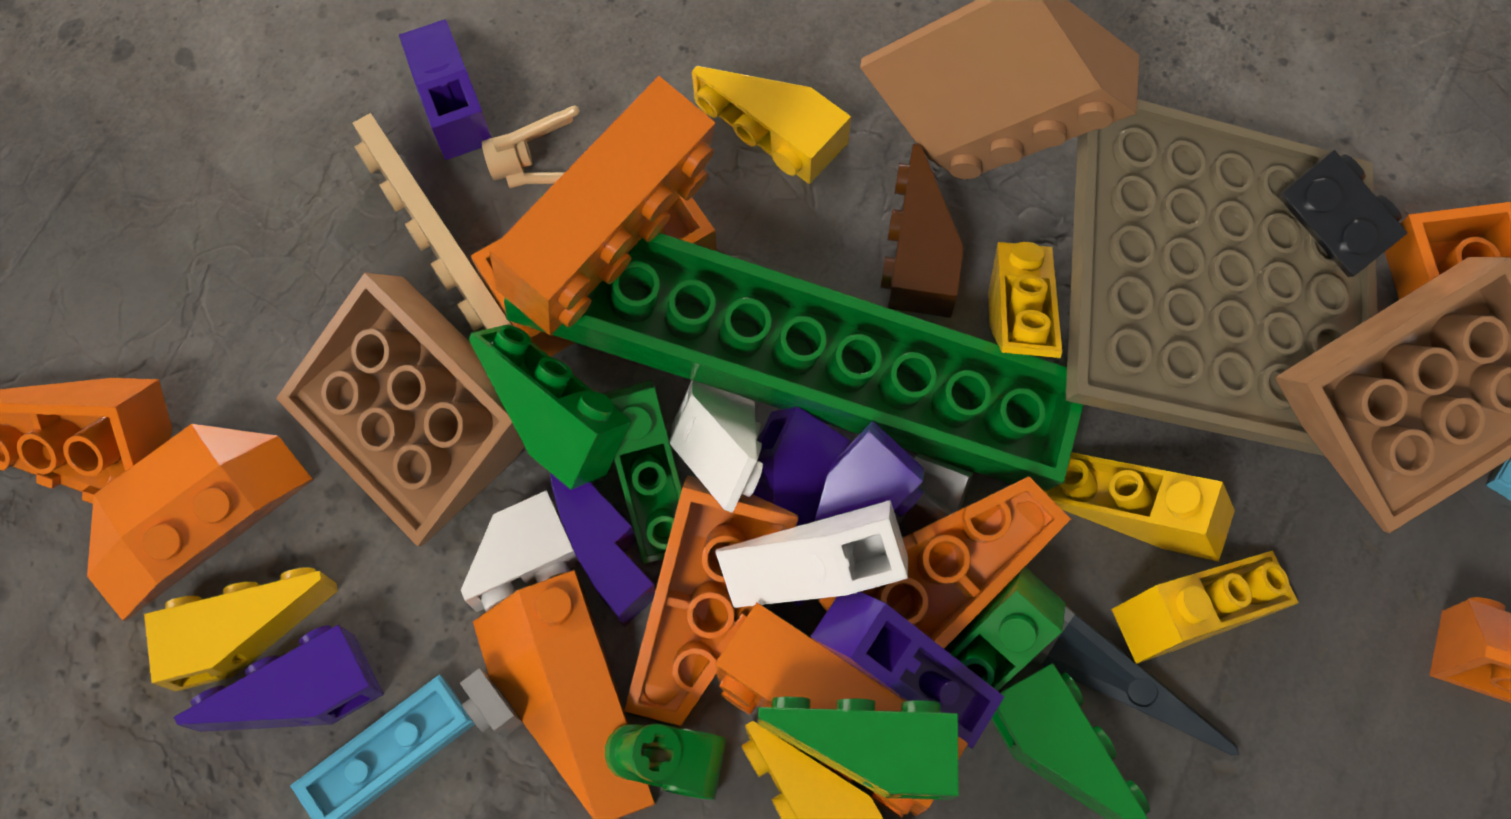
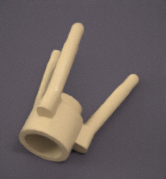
(510, 153)

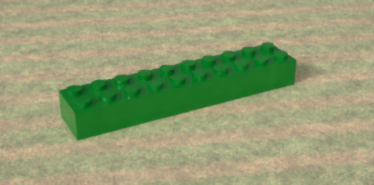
(833, 359)

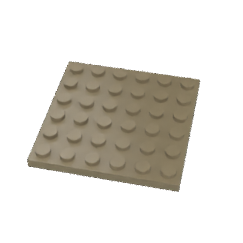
(1199, 276)

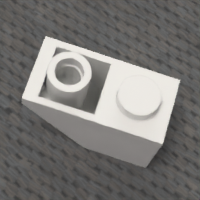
(518, 550)

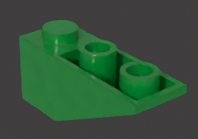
(553, 411)
(646, 469)
(1010, 630)
(1055, 740)
(886, 751)

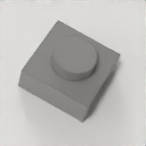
(944, 481)
(488, 706)

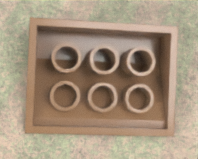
(1004, 81)
(1415, 393)
(403, 406)

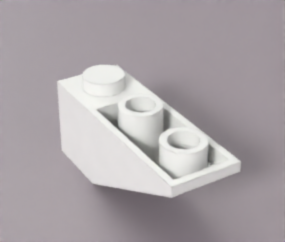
(718, 442)
(817, 559)

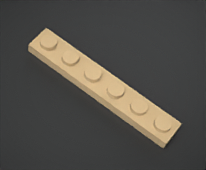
(427, 227)

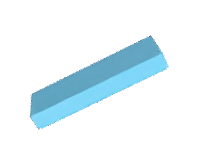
(384, 753)

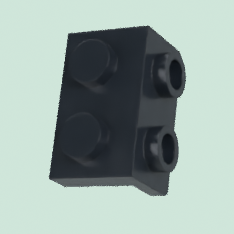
(1343, 212)

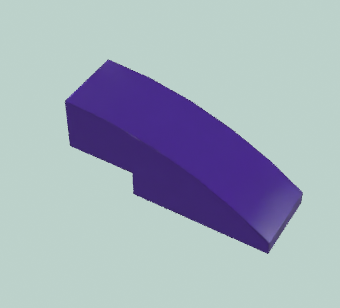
(599, 542)

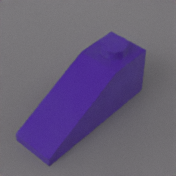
(906, 661)

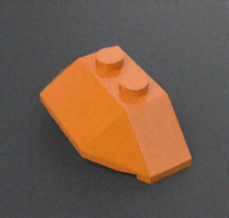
(184, 509)

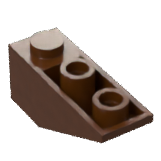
(928, 250)

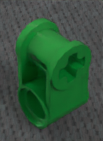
(673, 758)

